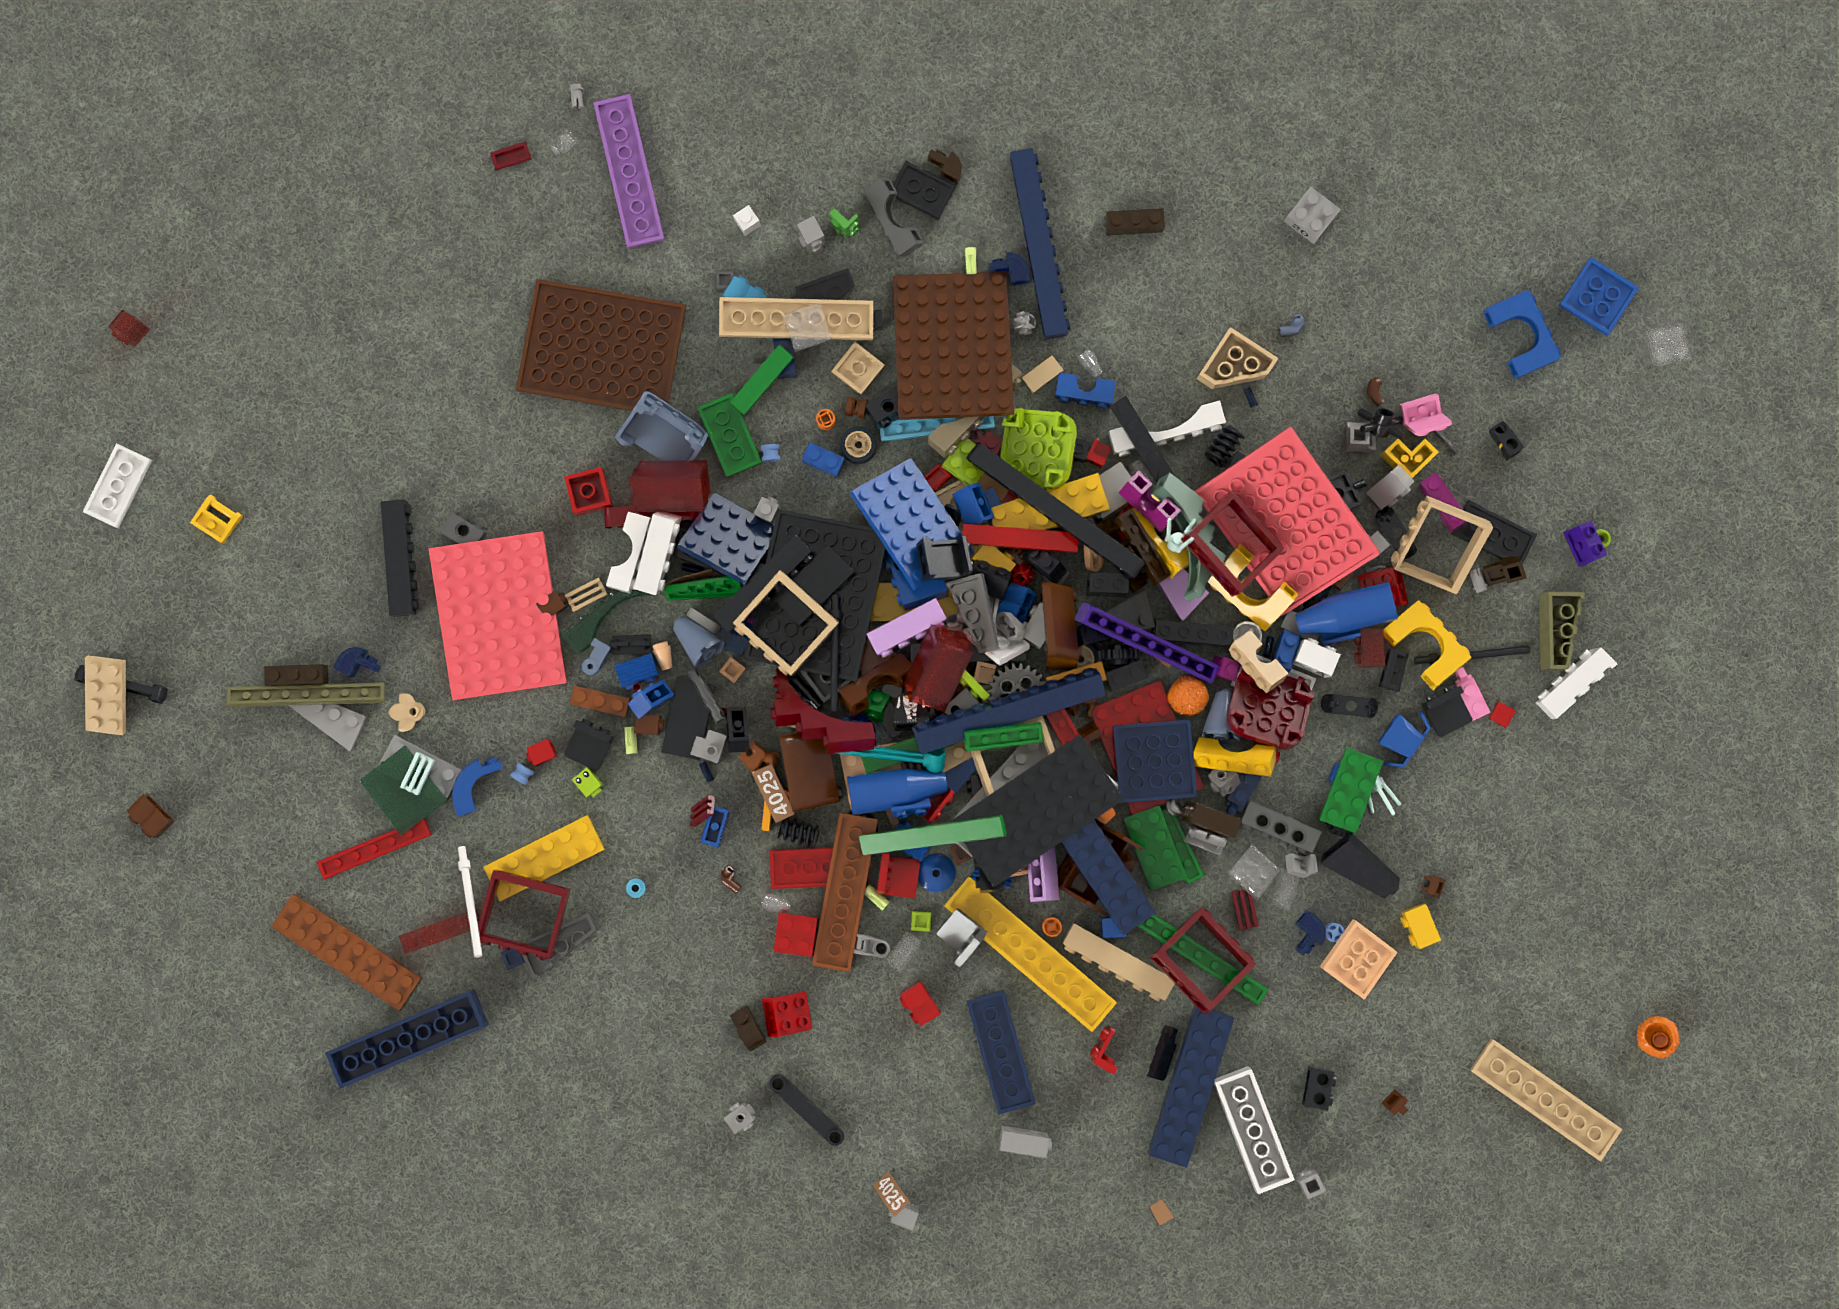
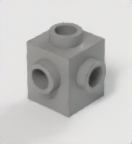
(1223, 781)
(737, 1123)

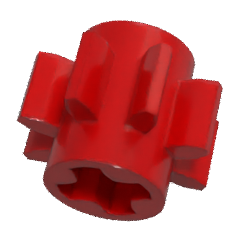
(1022, 574)

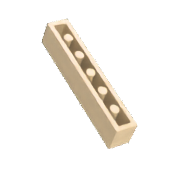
(1118, 961)

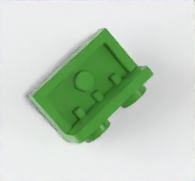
(842, 226)

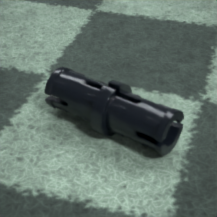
(806, 692)

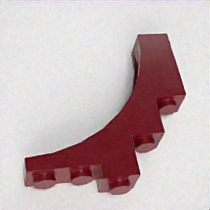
(835, 734)

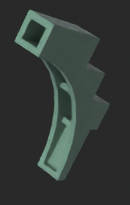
(1190, 506)

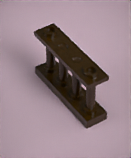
(1142, 546)

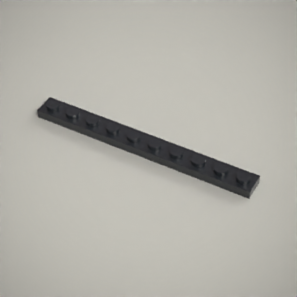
(1143, 441)

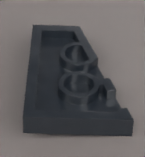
(827, 287)

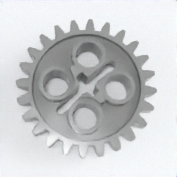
(1015, 676)

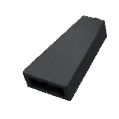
(1360, 865)

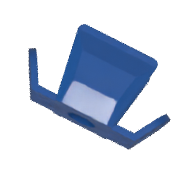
(1403, 738)

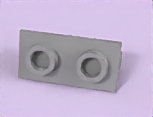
(1205, 840)

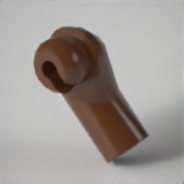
(728, 879)

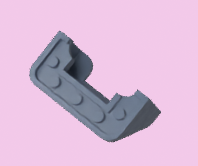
(662, 430)

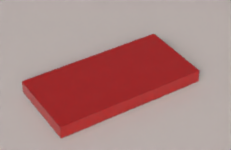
(800, 867)

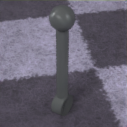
(1453, 448)

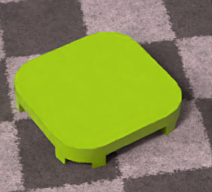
(1040, 445)

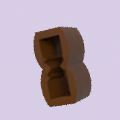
(150, 816)

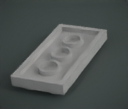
(442, 772)

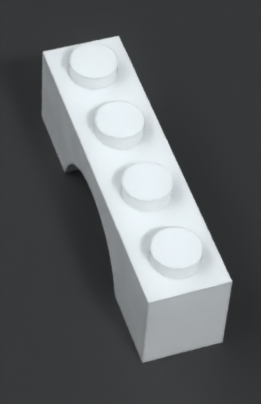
(624, 575)

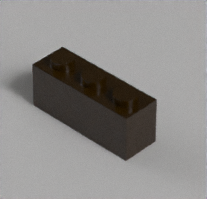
(1134, 221)
(296, 674)

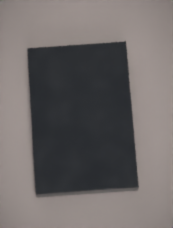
(923, 190)

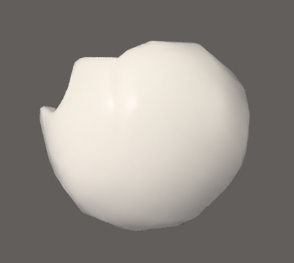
(1244, 627)

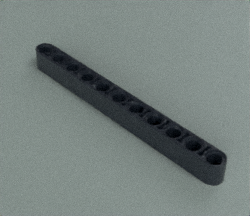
(1056, 511)

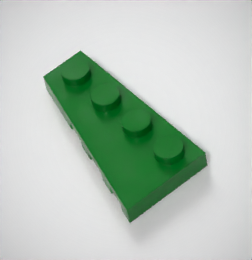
(704, 589)

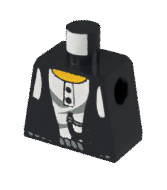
(908, 713)

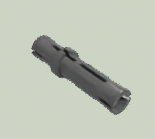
(704, 691)

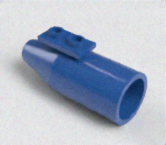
(1346, 613)
(896, 790)

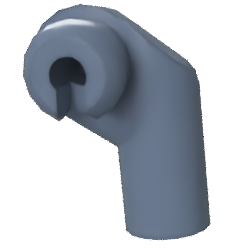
(1294, 327)

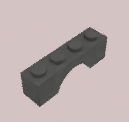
(881, 197)

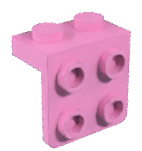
(1424, 415)

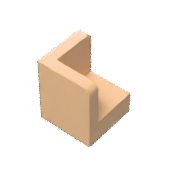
(984, 672)

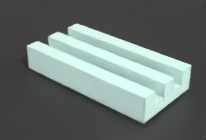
(409, 773)

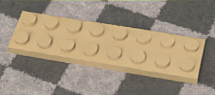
(765, 317)
(1545, 1099)

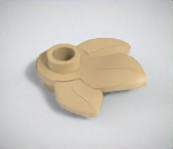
(404, 712)

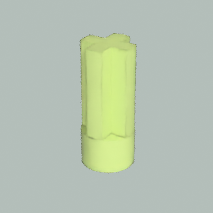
(970, 254)
(630, 740)
(878, 899)

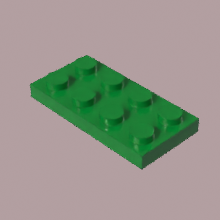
(729, 435)
(1350, 790)
(1159, 853)

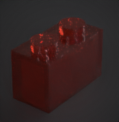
(128, 328)
(1370, 648)

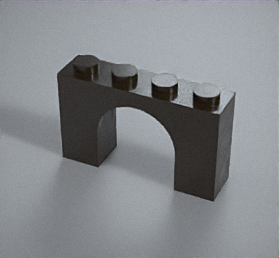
(1210, 819)

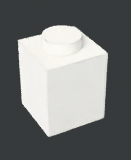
(747, 220)

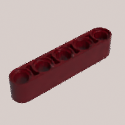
(617, 515)

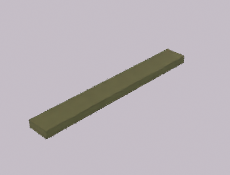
(305, 694)

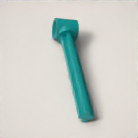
(933, 761)

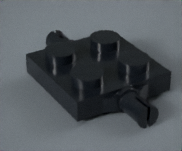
(1347, 488)

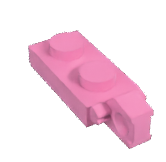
(1472, 696)

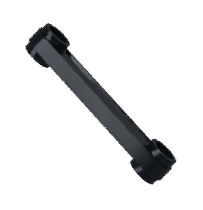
(155, 693)
(807, 1109)

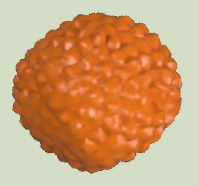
(1188, 695)
(1658, 1037)

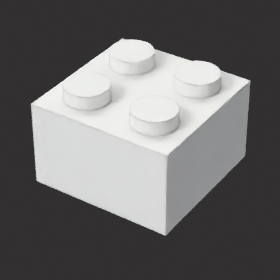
(1316, 658)

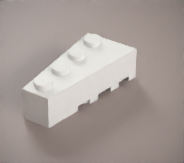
(657, 552)
(1574, 682)

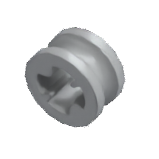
(1175, 806)

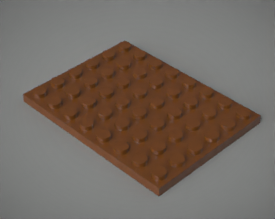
(599, 345)
(953, 345)

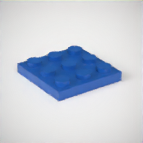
(1598, 296)

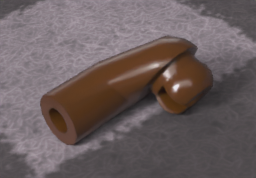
(1373, 391)

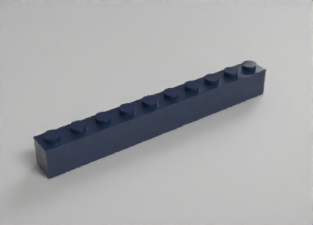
(1038, 243)
(1010, 709)

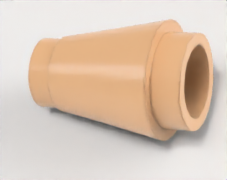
(663, 655)

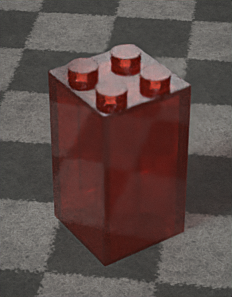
(670, 486)
(938, 667)

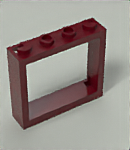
(1213, 563)
(506, 944)
(1181, 979)

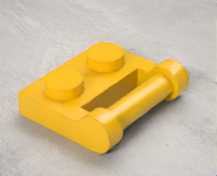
(212, 524)

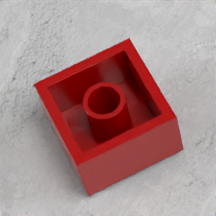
(588, 491)
(795, 934)

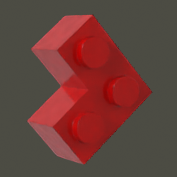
(919, 1002)

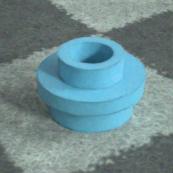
(640, 892)

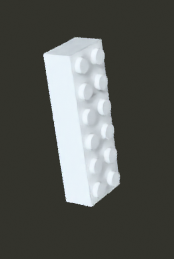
(1253, 1130)

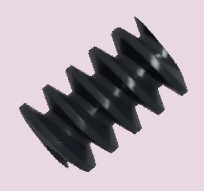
(1223, 445)
(799, 832)

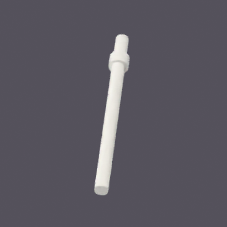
(464, 867)

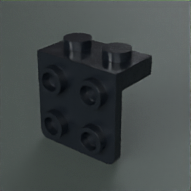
(1447, 711)
(588, 744)

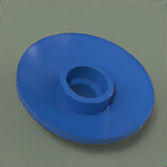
(946, 876)

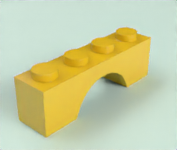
(1256, 761)

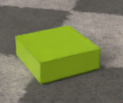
(921, 921)

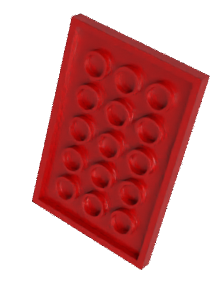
(1137, 707)

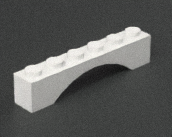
(1207, 417)

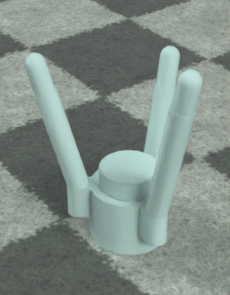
(1174, 540)
(1379, 784)

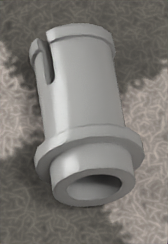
(576, 95)
(1478, 580)

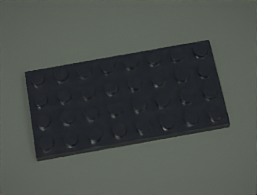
(1041, 809)

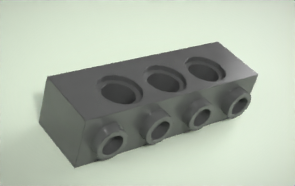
(1309, 835)

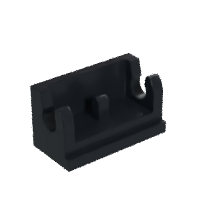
(1393, 670)

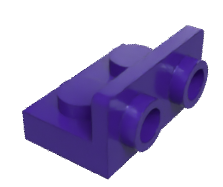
(1585, 543)

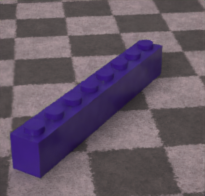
(1146, 642)

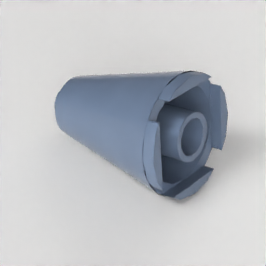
(697, 641)
(1216, 722)

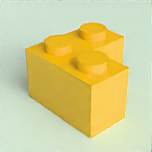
(1410, 461)

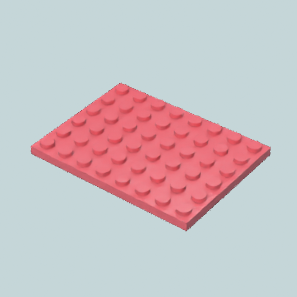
(1299, 509)
(491, 618)

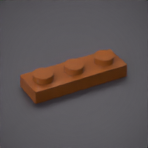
(599, 701)

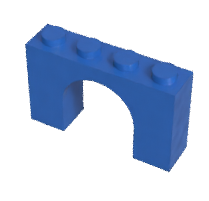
(1524, 308)
(913, 598)

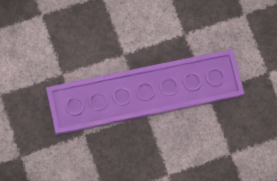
(629, 171)

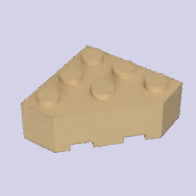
(1236, 362)

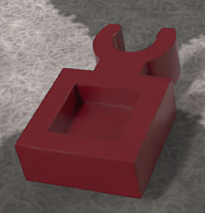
(990, 441)

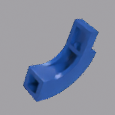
(464, 781)

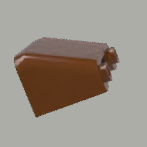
(808, 772)

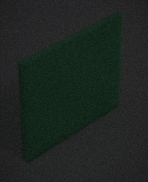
(399, 805)

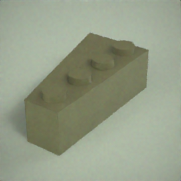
(1557, 628)

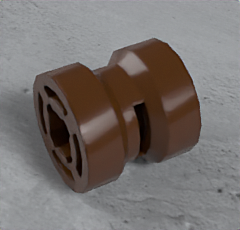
(856, 407)

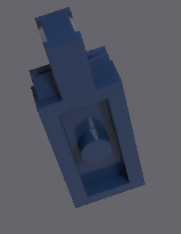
(1239, 797)

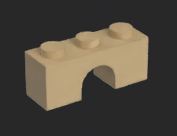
(1265, 674)

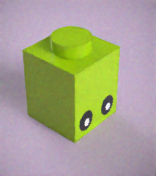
(588, 783)

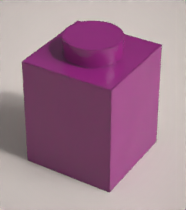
(1228, 668)

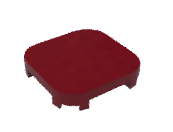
(1270, 717)

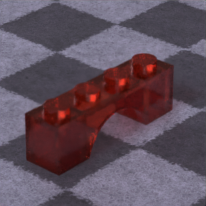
(436, 932)

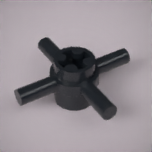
(1382, 423)

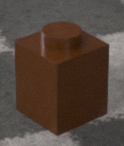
(555, 605)
(649, 725)

